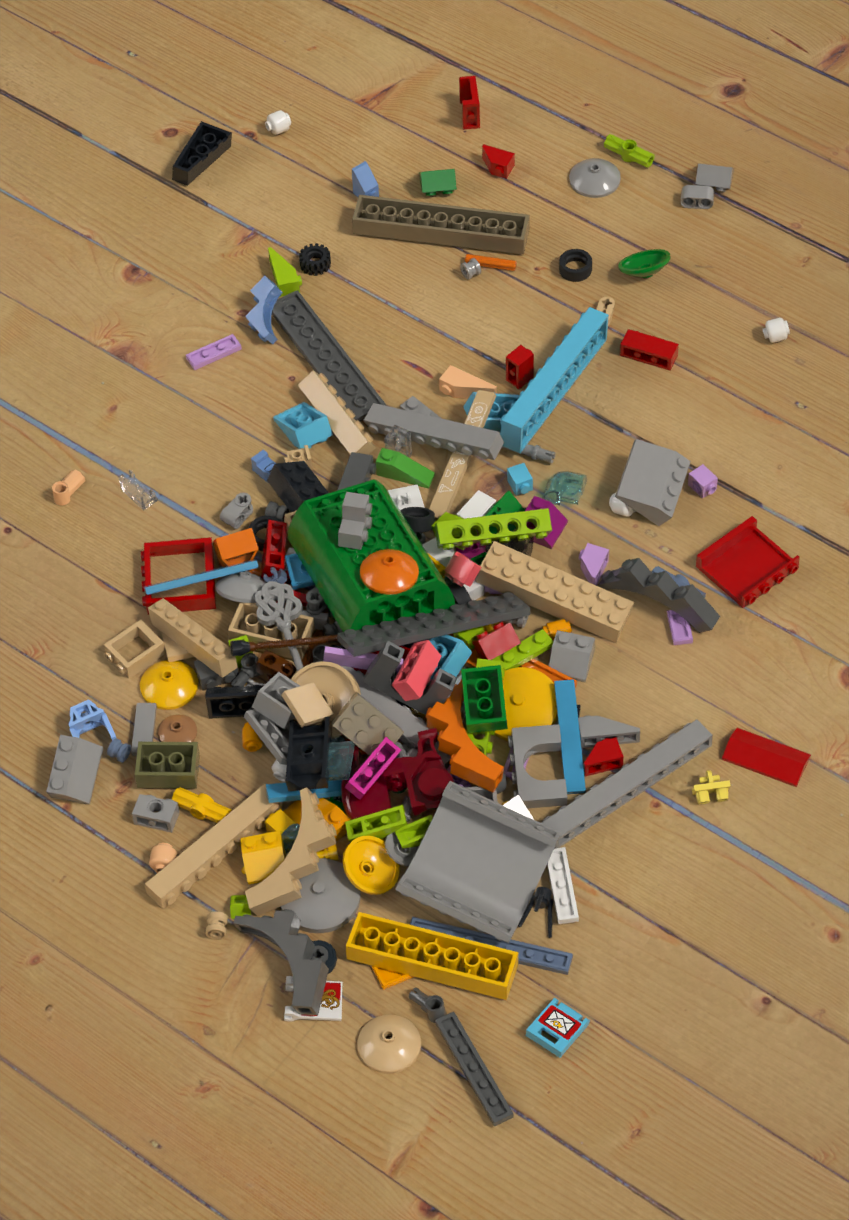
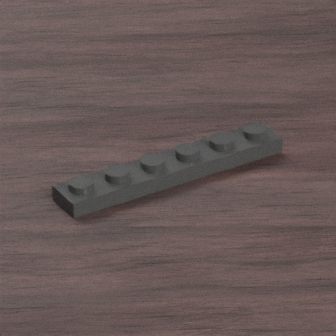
(474, 1069)

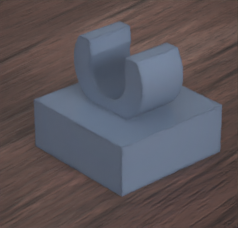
(279, 577)

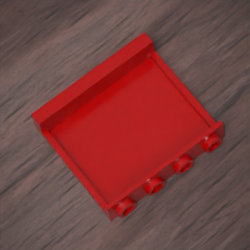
(746, 563)

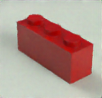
(649, 349)

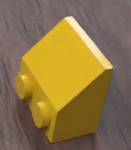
(262, 855)

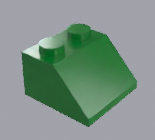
(438, 181)

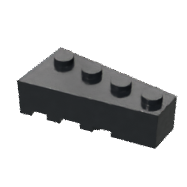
(200, 152)

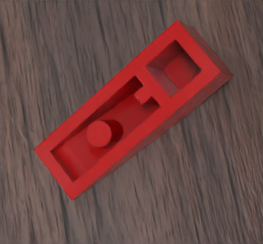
(274, 547)

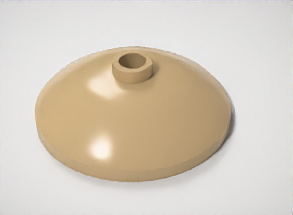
(390, 1054)

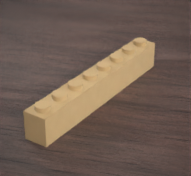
(210, 848)

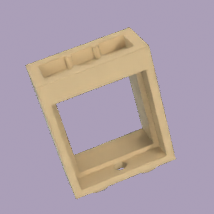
(139, 663)

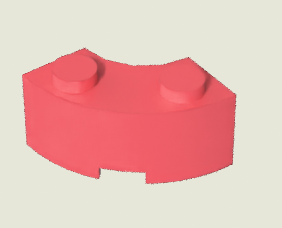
(461, 569)

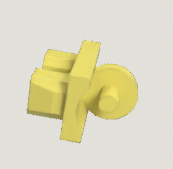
(702, 790)

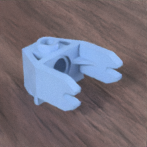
(93, 714)

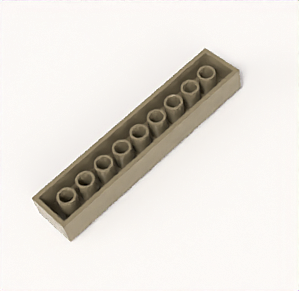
(441, 224)

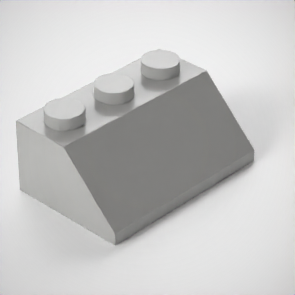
(74, 769)

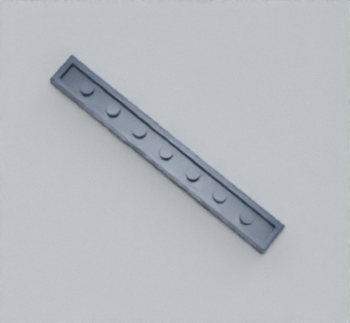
(529, 954)

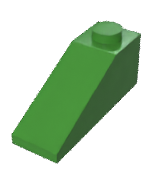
(402, 468)

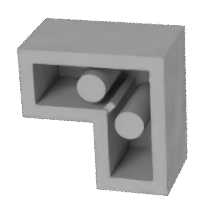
(355, 520)

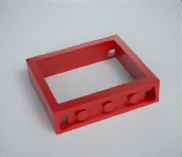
(177, 547)

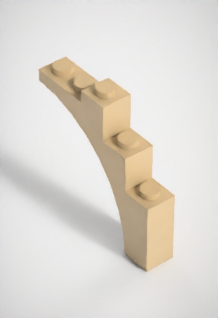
(302, 860)

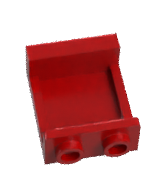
(470, 102)

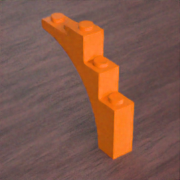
(466, 759)

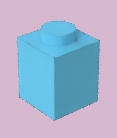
(520, 479)

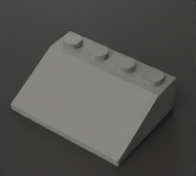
(652, 481)

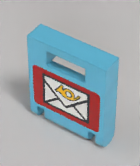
(559, 1022)

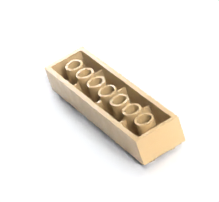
(555, 591)

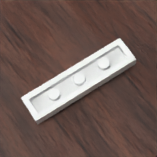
(562, 887)

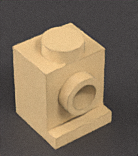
(299, 455)

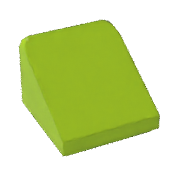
(239, 906)

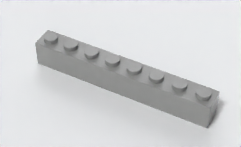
(436, 431)
(398, 714)

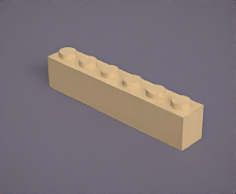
(340, 418)
(192, 637)

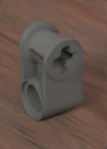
(316, 603)

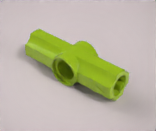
(629, 150)

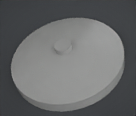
(326, 899)

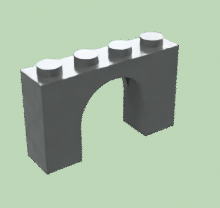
(382, 675)

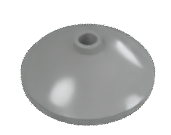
(594, 178)
(240, 586)

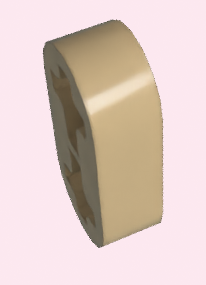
(610, 308)

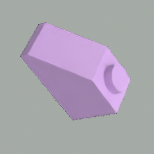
(593, 562)

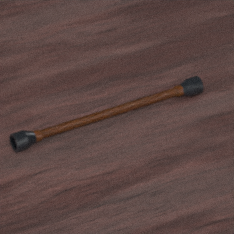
(242, 647)

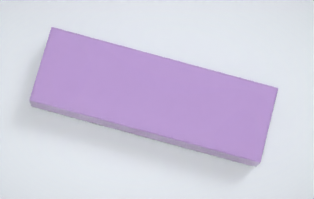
(213, 352)

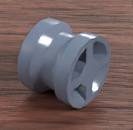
(119, 750)

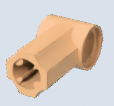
(64, 489)

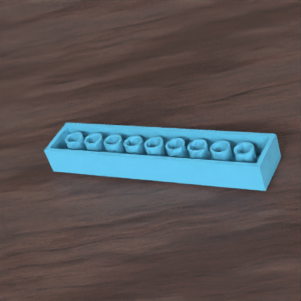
(554, 380)

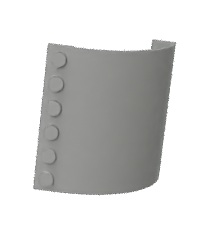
(479, 862)

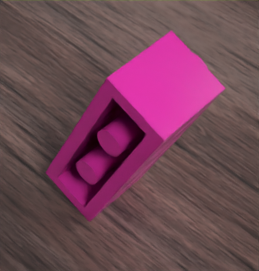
(372, 768)

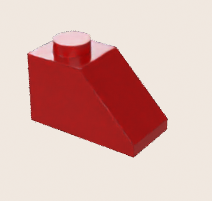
(498, 161)
(604, 757)

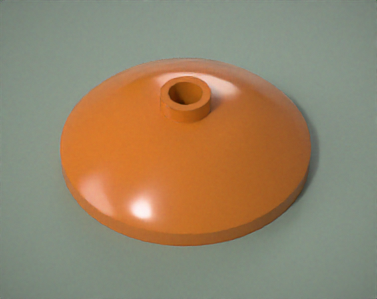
(389, 571)

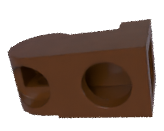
(272, 664)

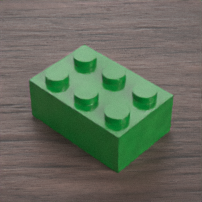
(484, 699)

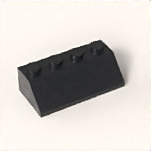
(230, 701)

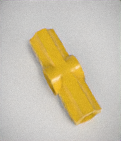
(200, 805)

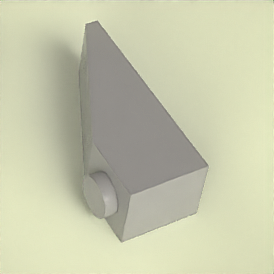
(597, 728)

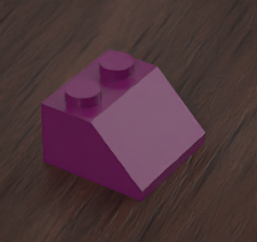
(557, 520)

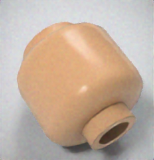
(161, 856)

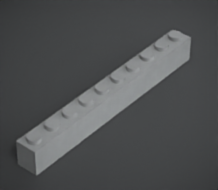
(629, 782)

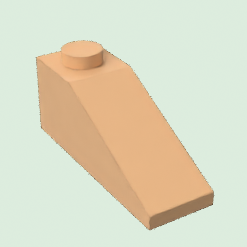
(462, 384)

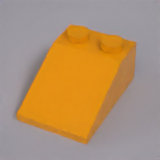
(330, 812)

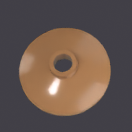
(186, 732)

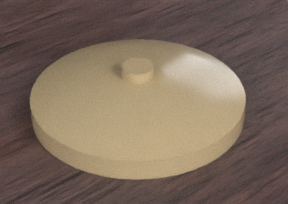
(333, 683)

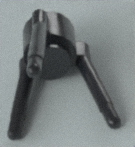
(541, 899)

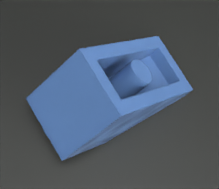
(364, 181)

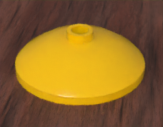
(172, 691)
(370, 854)

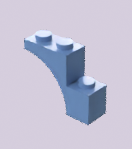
(259, 317)

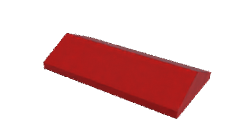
(766, 757)

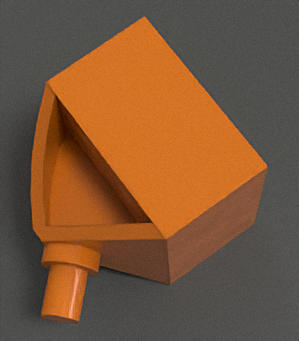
(236, 549)

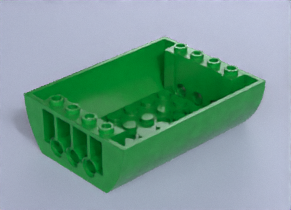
(337, 568)

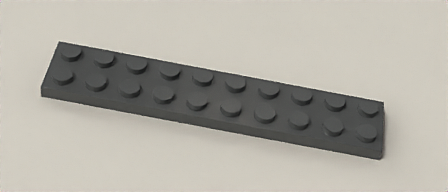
(325, 353)
(434, 624)

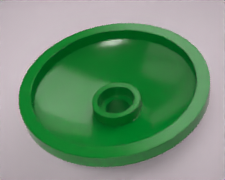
(644, 263)

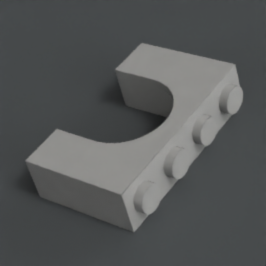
(525, 743)

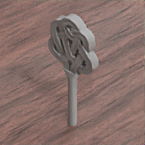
(274, 611)

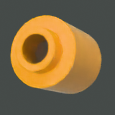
(552, 627)
(250, 739)

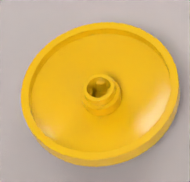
(528, 700)

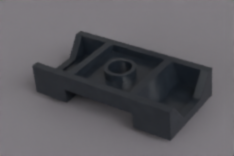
(311, 768)

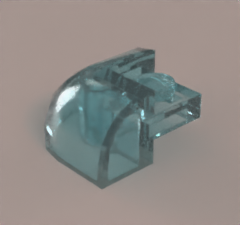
(565, 487)

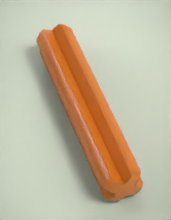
(492, 262)

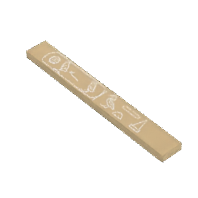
(459, 461)

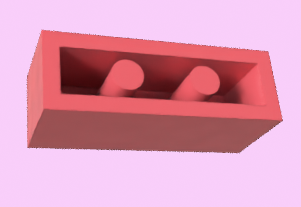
(416, 670)

